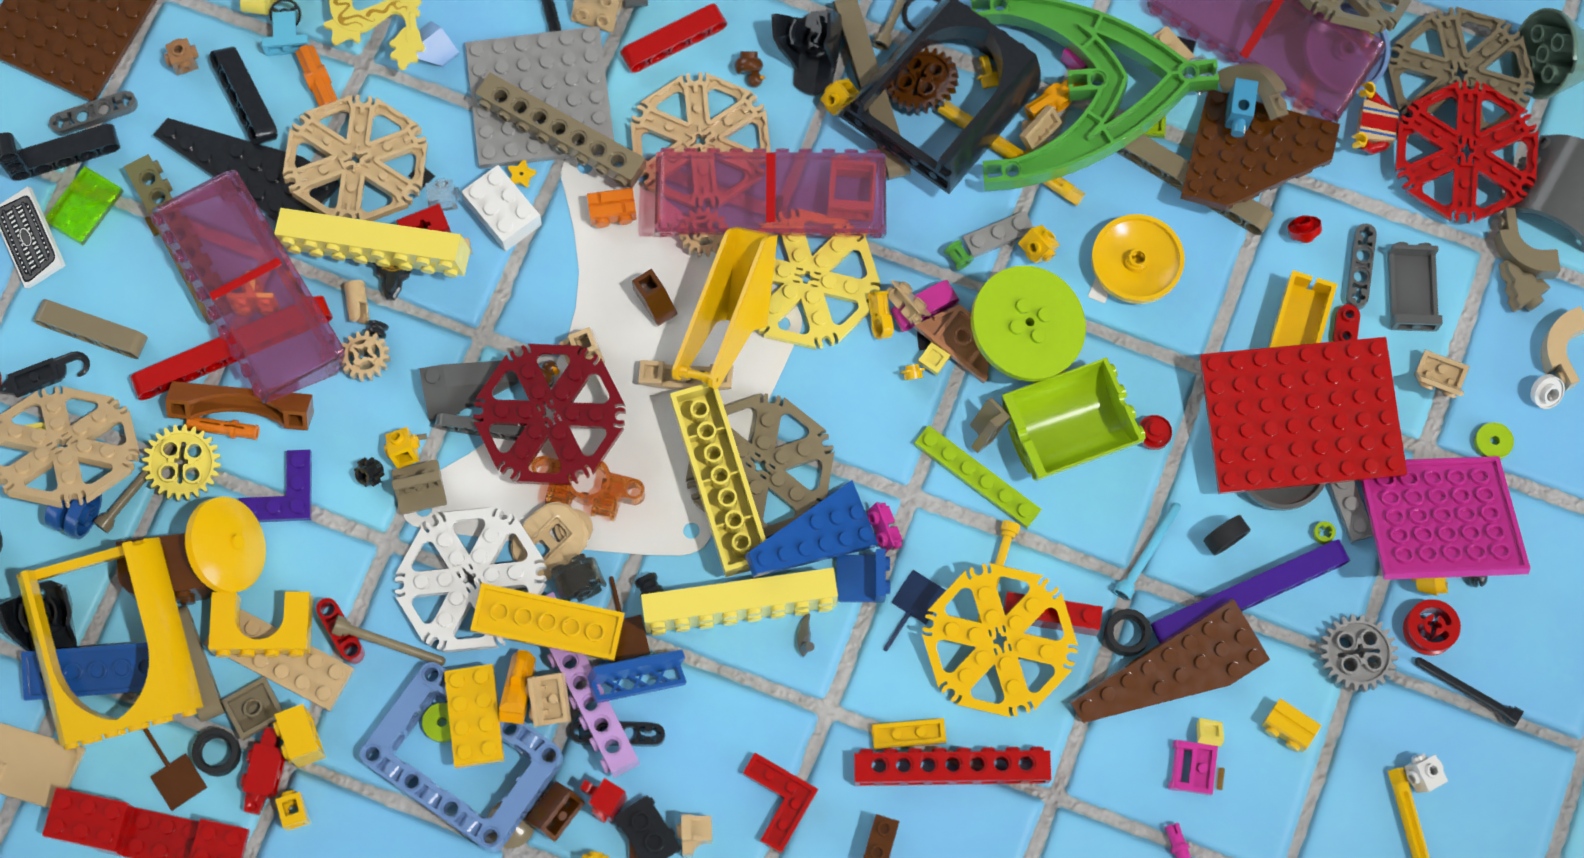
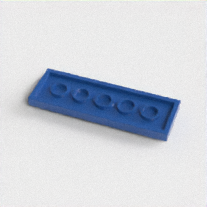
(91, 670)

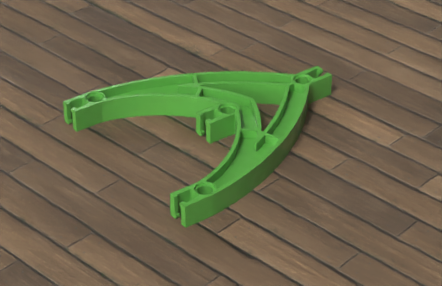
(1094, 134)

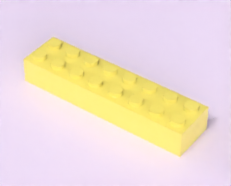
(372, 242)
(718, 475)
(739, 601)

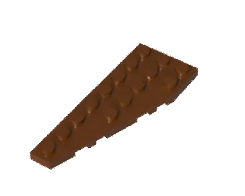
(1192, 661)

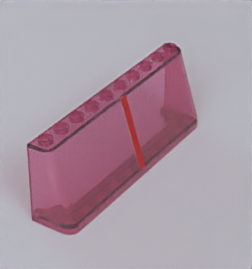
(1313, 57)
(771, 192)
(249, 287)

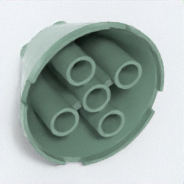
(1554, 52)

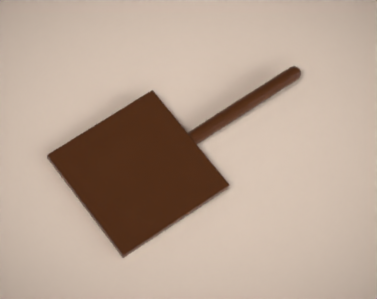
(632, 636)
(177, 780)

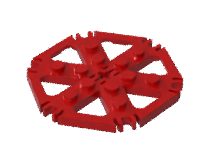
(1486, 143)

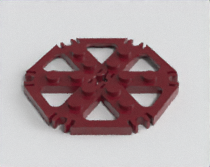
(559, 434)

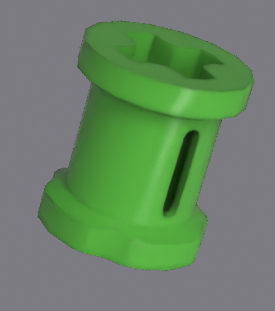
(953, 249)

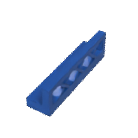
(637, 667)

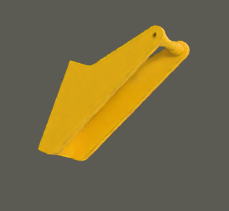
(734, 291)

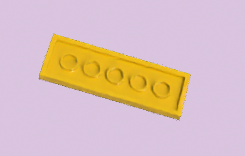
(547, 622)

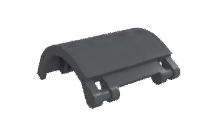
(1558, 184)

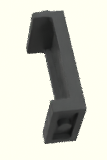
(1413, 287)

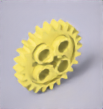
(159, 461)

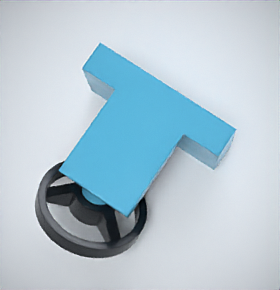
(284, 31)

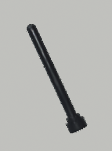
(1510, 714)

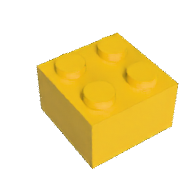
(299, 735)

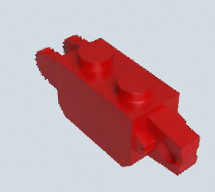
(264, 772)

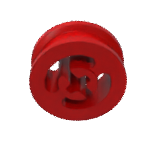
(1445, 625)

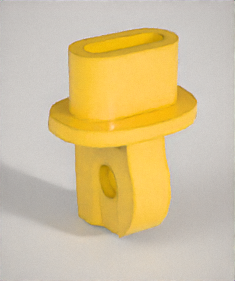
(989, 78)

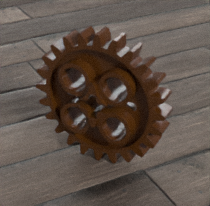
(923, 81)

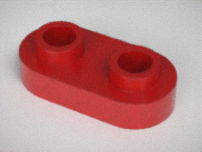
(1346, 325)

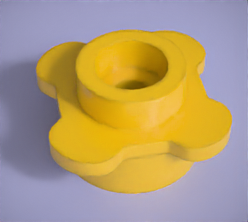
(913, 372)

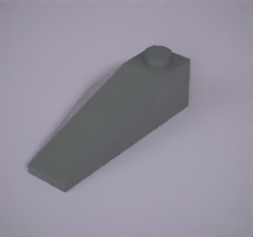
(456, 386)

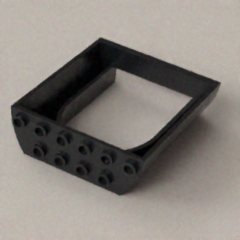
(1017, 82)

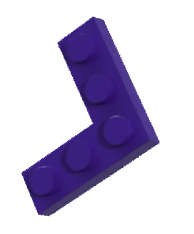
(298, 498)

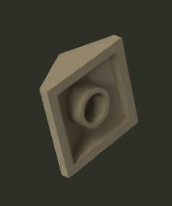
(252, 708)

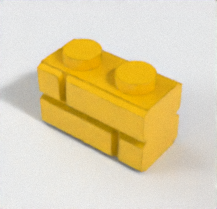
(1291, 726)

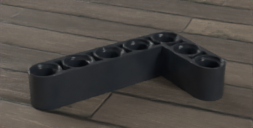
(57, 153)

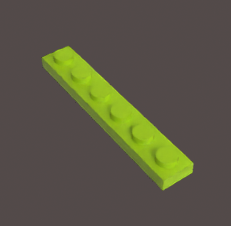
(977, 477)

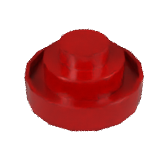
(1305, 228)
(1157, 432)

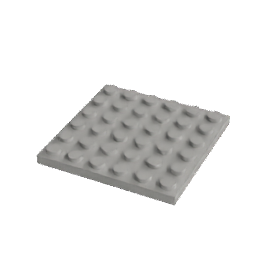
(553, 66)

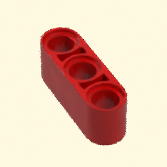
(344, 642)

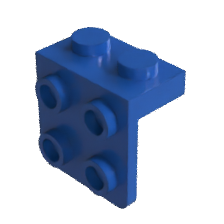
(863, 577)

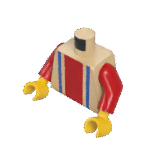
(1376, 122)

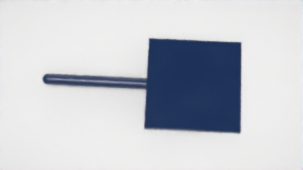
(915, 599)

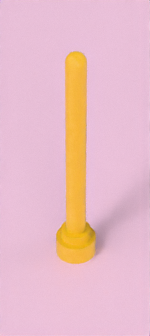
(1009, 531)

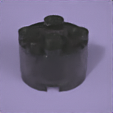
(578, 579)

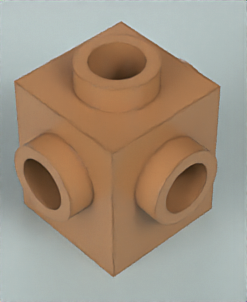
(181, 56)

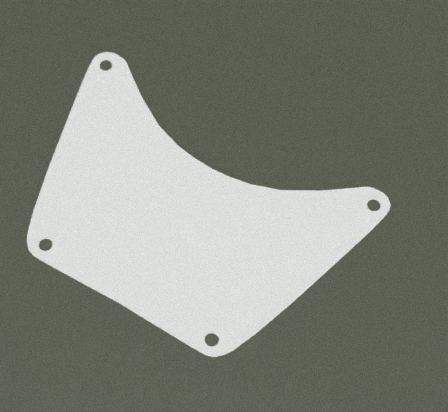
(626, 334)

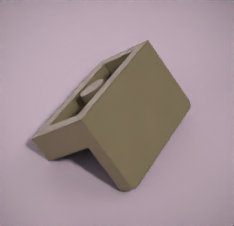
(988, 424)

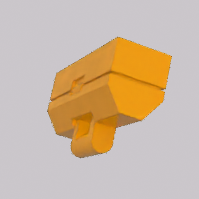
(514, 696)

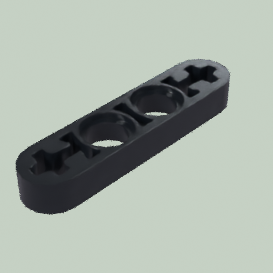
(636, 742)

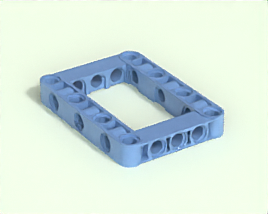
(514, 807)

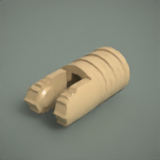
(357, 301)

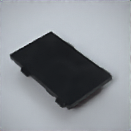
(647, 830)

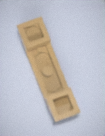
(660, 375)

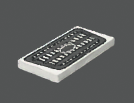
(29, 238)

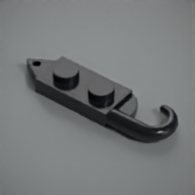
(42, 374)

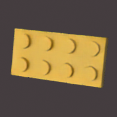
(474, 716)

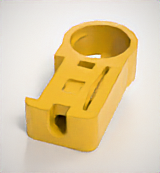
(880, 317)

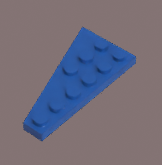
(824, 532)

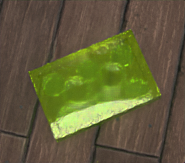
(83, 205)

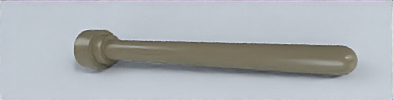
(883, 39)
(106, 520)
(344, 627)

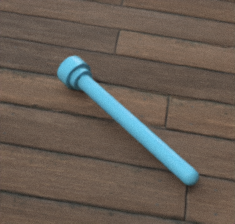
(1126, 588)

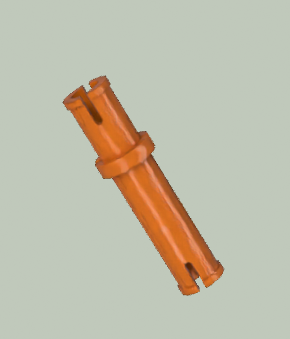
(232, 429)

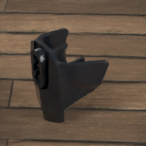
(810, 47)
(57, 605)

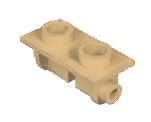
(901, 295)

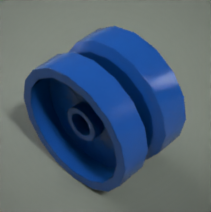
(74, 520)

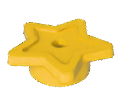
(525, 178)

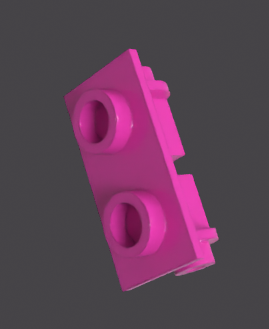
(880, 518)

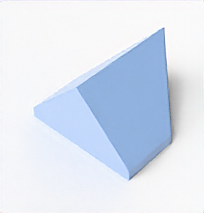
(437, 45)

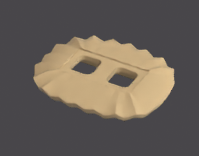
(539, 527)

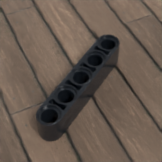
(243, 95)

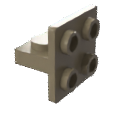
(419, 487)

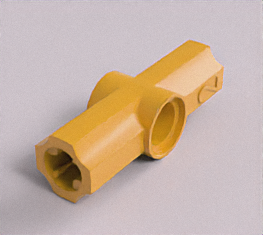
(1055, 95)

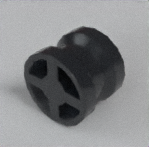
(648, 584)

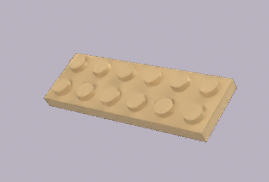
(313, 676)

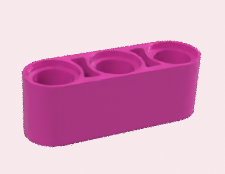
(938, 299)

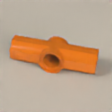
(316, 75)

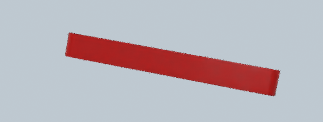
(191, 364)

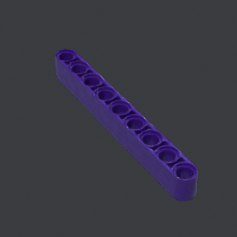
(1259, 588)

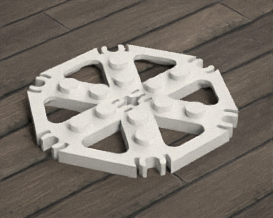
(458, 561)

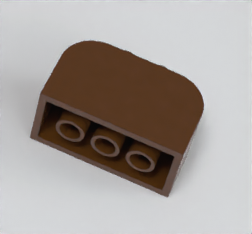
(184, 581)

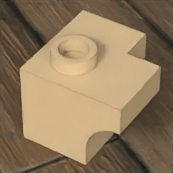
(585, 339)
(694, 832)

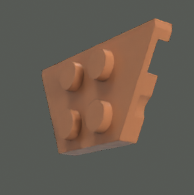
(954, 335)

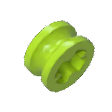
(1324, 525)

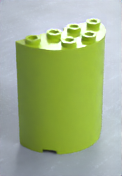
(1071, 419)

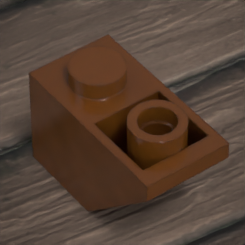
(654, 297)

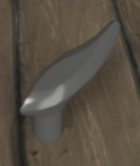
(804, 637)

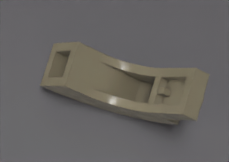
(1269, 85)
(1511, 247)

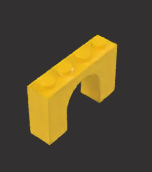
(291, 637)

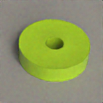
(1500, 433)
(430, 723)

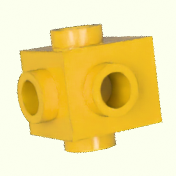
(838, 95)
(1039, 244)
(402, 447)

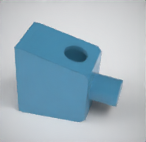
(1241, 106)

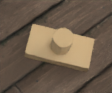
(1038, 131)

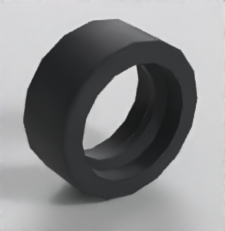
(1226, 535)
(1133, 615)
(206, 736)

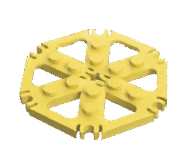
(813, 293)

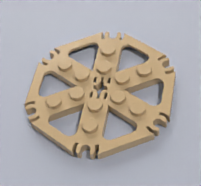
(698, 122)
(359, 144)
(80, 447)

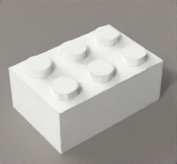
(501, 208)

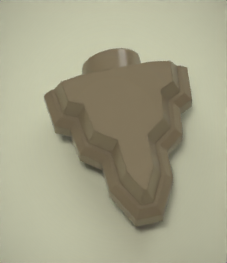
(1521, 287)

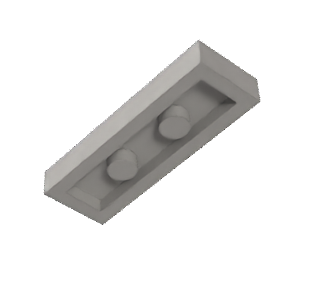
(997, 234)
(1351, 510)

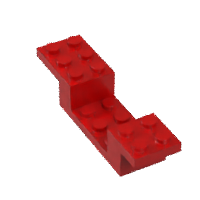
(138, 833)

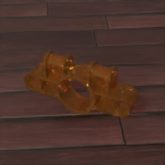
(604, 502)

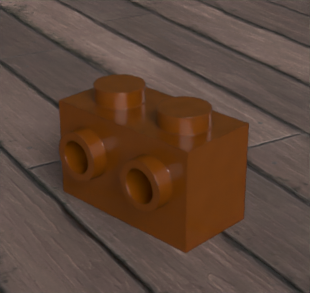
(555, 811)

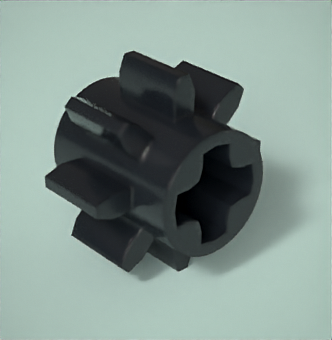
(369, 472)

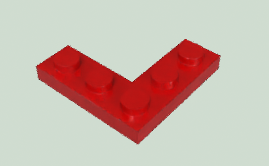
(794, 791)

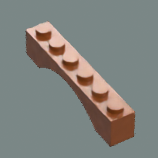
(196, 400)

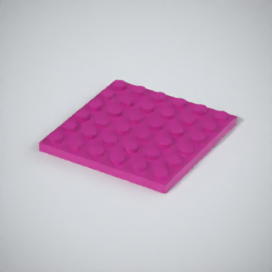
(1446, 520)

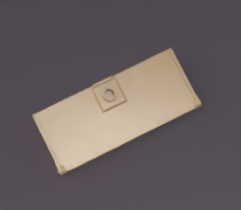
(35, 765)

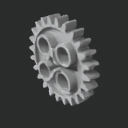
(1363, 674)

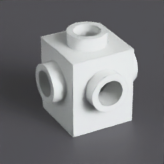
(1425, 773)

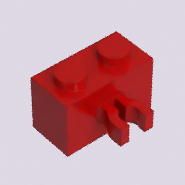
(605, 799)

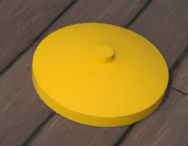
(1137, 258)
(225, 544)

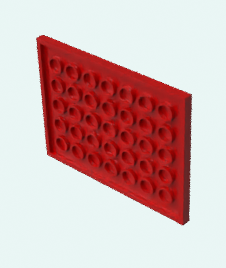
(1302, 415)

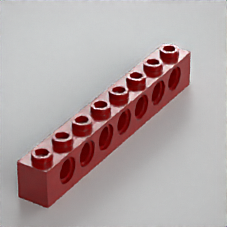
(965, 775)

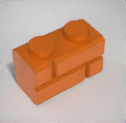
(612, 207)

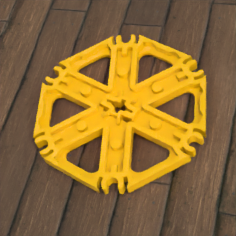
(977, 635)

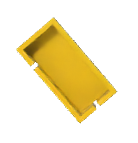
(1302, 311)

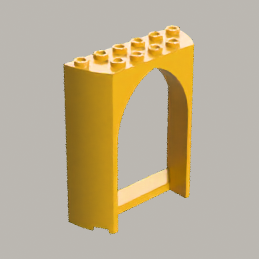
(171, 679)

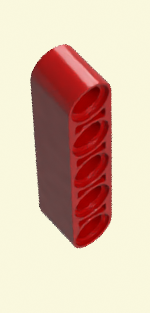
(673, 38)

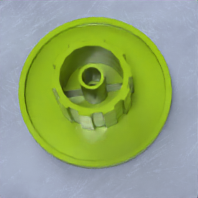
(1028, 323)

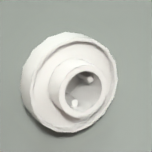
(1547, 391)

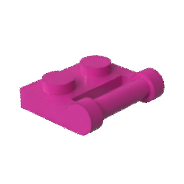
(1201, 767)

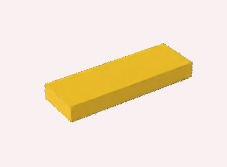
(908, 734)

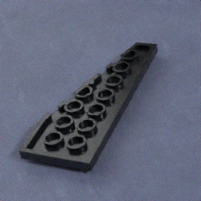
(256, 164)

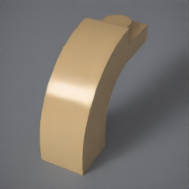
(1554, 346)

